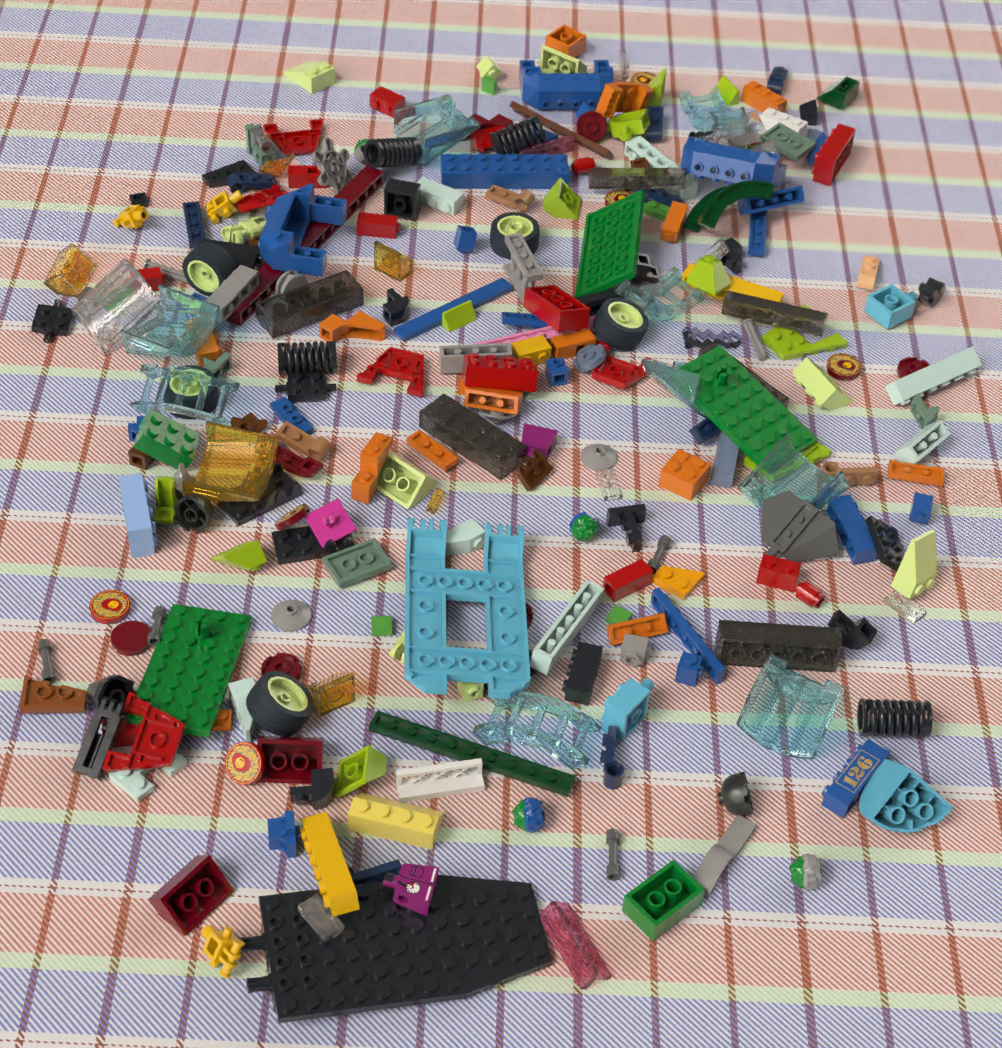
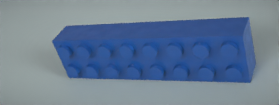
(503, 170)

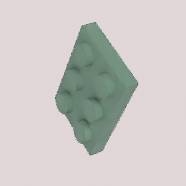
(789, 141)
(357, 563)

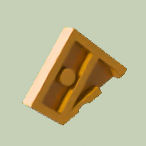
(677, 580)

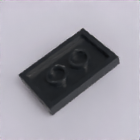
(886, 543)

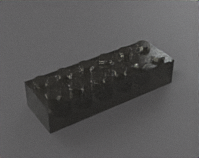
(309, 304)
(472, 436)
(802, 646)

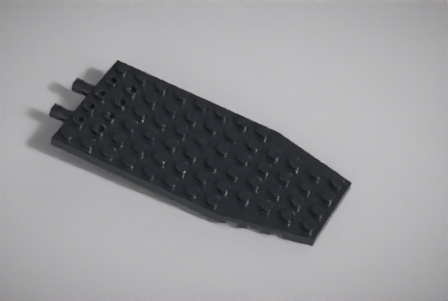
(394, 956)

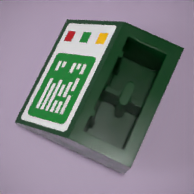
(840, 93)

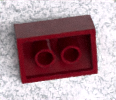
(290, 758)
(191, 894)

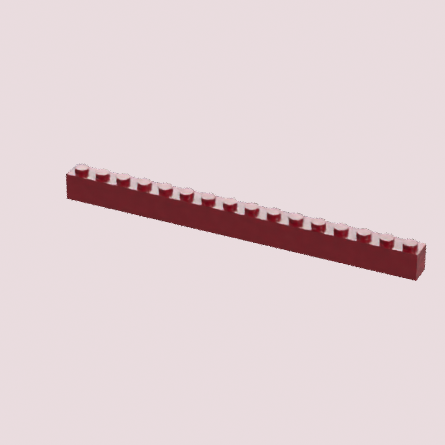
(356, 193)

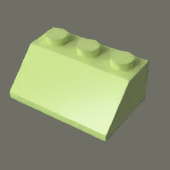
(558, 62)
(820, 385)
(403, 481)

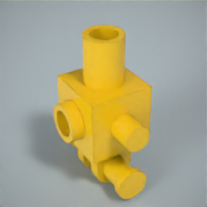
(222, 205)
(132, 217)
(222, 948)

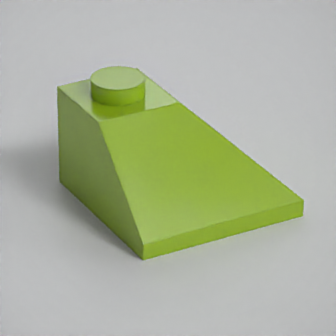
(658, 87)
(562, 201)
(709, 275)
(243, 556)
(359, 770)

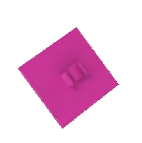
(330, 522)

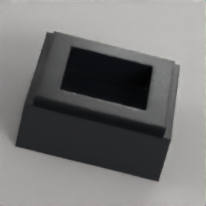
(139, 198)

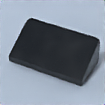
(808, 112)

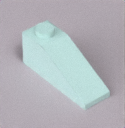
(464, 538)
(238, 693)

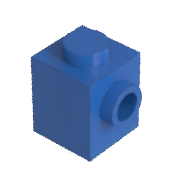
(465, 239)
(556, 372)
(921, 508)
(689, 669)

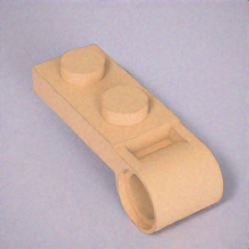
(868, 272)

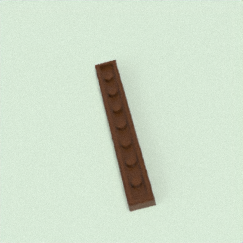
(563, 131)

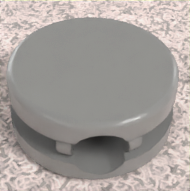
(290, 281)

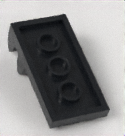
(278, 492)
(302, 545)

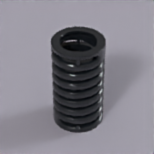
(516, 132)
(392, 152)
(307, 357)
(894, 722)

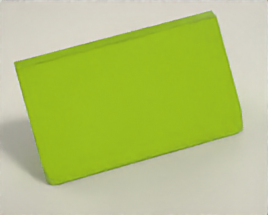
(728, 91)
(458, 316)

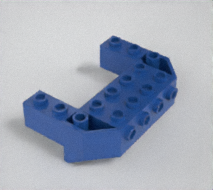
(563, 90)
(701, 156)
(288, 224)

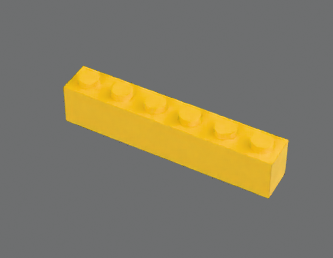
(741, 286)
(328, 864)

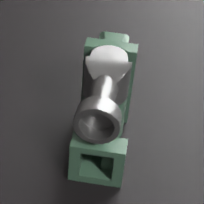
(258, 146)

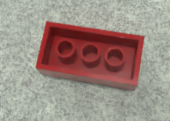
(833, 154)
(556, 308)
(499, 373)

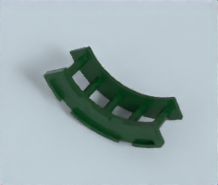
(712, 205)

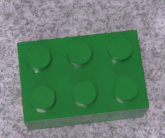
(166, 440)
(663, 900)

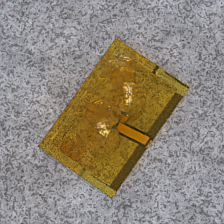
(70, 272)

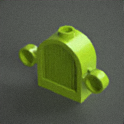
(628, 124)

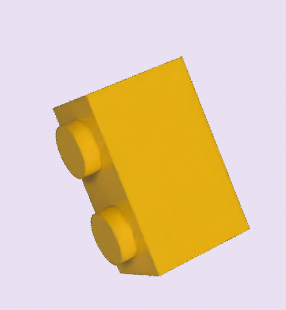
(535, 348)

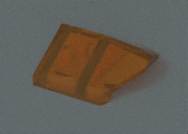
(276, 167)

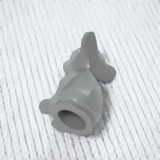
(179, 476)

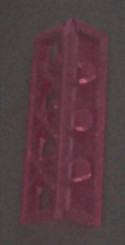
(558, 146)
(574, 944)

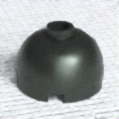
(194, 512)
(736, 795)

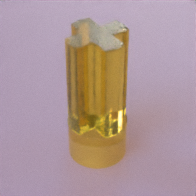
(435, 500)

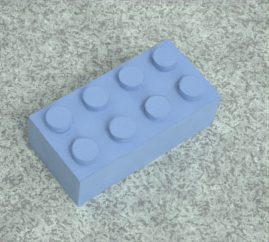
(138, 515)

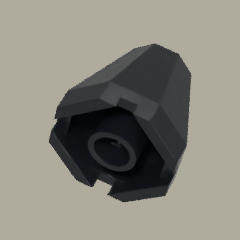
(112, 686)

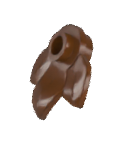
(249, 423)

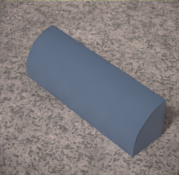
(724, 462)

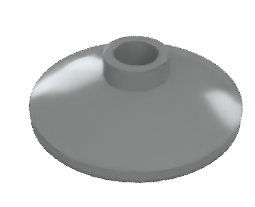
(496, 417)
(598, 457)
(291, 615)

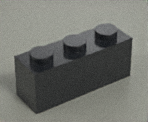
(582, 673)

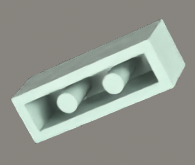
(441, 196)
(923, 442)

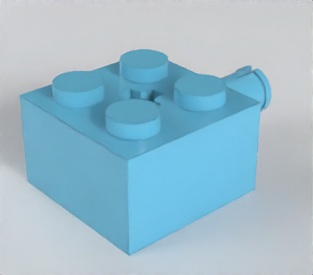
(890, 306)
(627, 707)

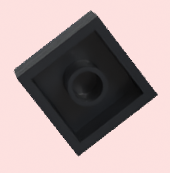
(402, 199)

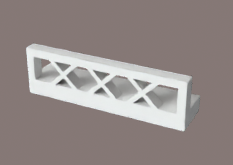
(440, 783)

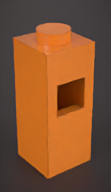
(674, 222)
(570, 343)

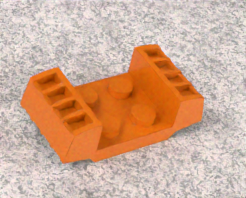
(623, 98)

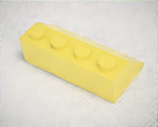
(394, 820)

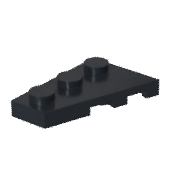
(219, 177)

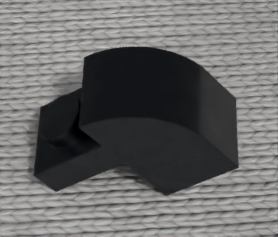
(733, 259)
(646, 270)
(931, 292)
(396, 309)
(854, 634)
(319, 793)

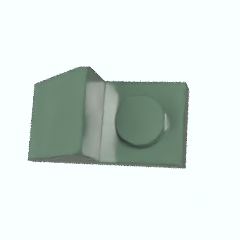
(220, 366)
(922, 414)

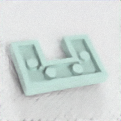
(137, 785)

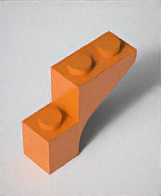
(357, 326)
(371, 463)

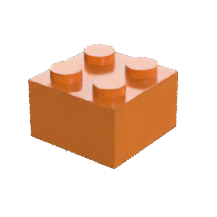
(567, 41)
(684, 474)

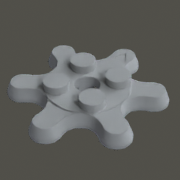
(330, 158)

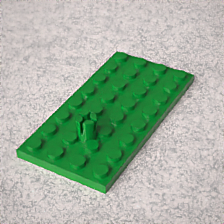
(610, 245)
(744, 406)
(193, 666)

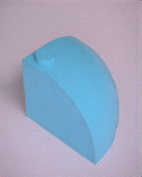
(901, 800)

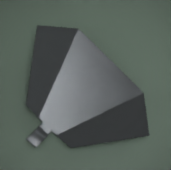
(797, 529)

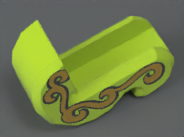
(165, 500)

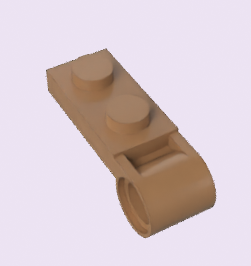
(510, 198)
(304, 442)
(855, 476)

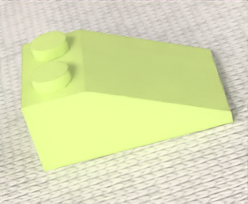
(312, 75)
(918, 566)

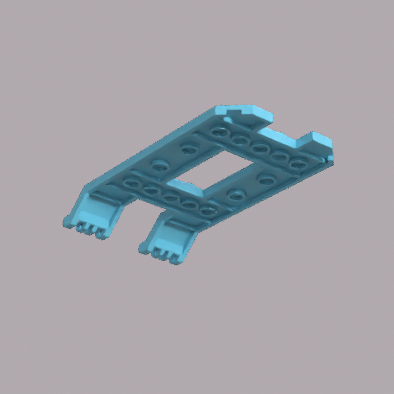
(501, 588)

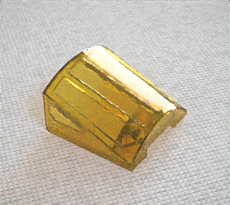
(234, 464)

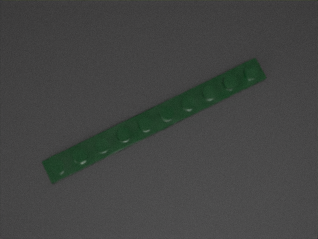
(463, 749)

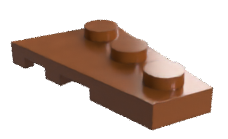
(48, 698)

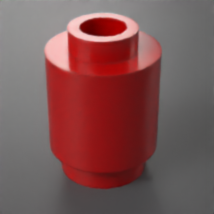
(582, 165)
(809, 594)

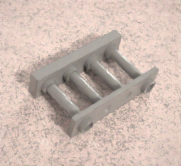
(523, 268)

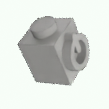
(634, 650)

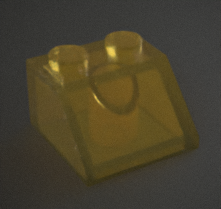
(392, 262)
(333, 692)

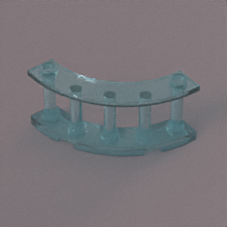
(711, 120)
(648, 294)
(186, 375)
(534, 737)

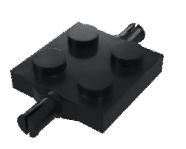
(52, 320)
(305, 387)

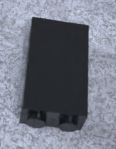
(241, 253)

